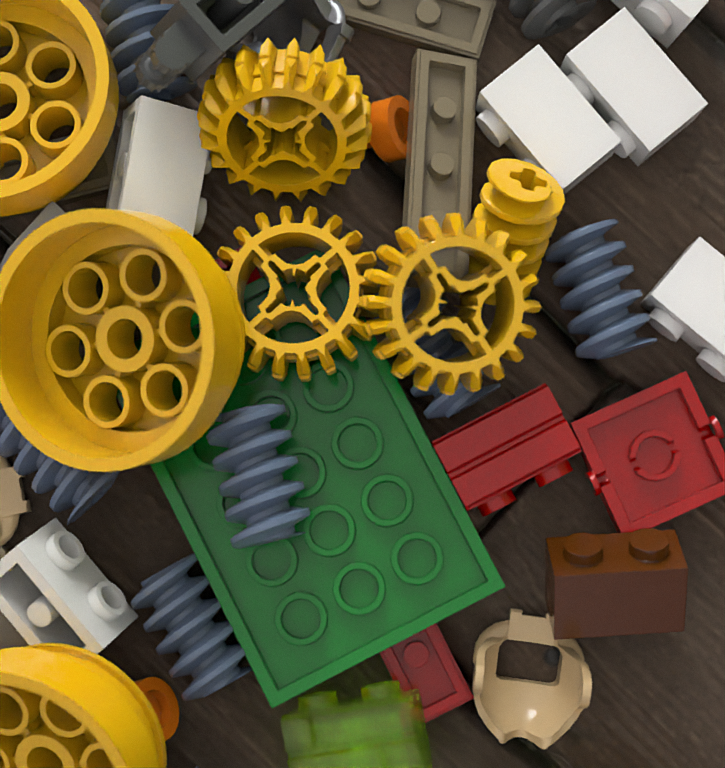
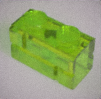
(363, 732)

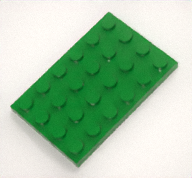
(384, 528)

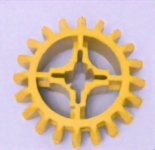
(282, 100)
(317, 274)
(497, 276)

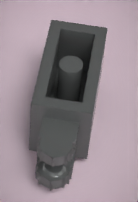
(198, 36)

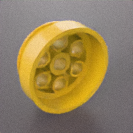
(43, 39)
(53, 303)
(73, 712)

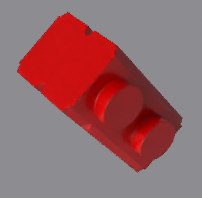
(507, 448)

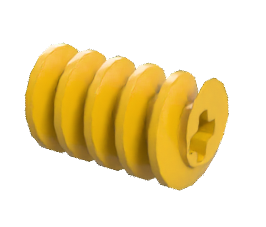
(525, 205)

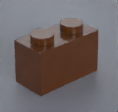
(615, 584)

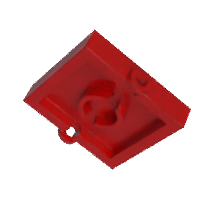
(653, 454)

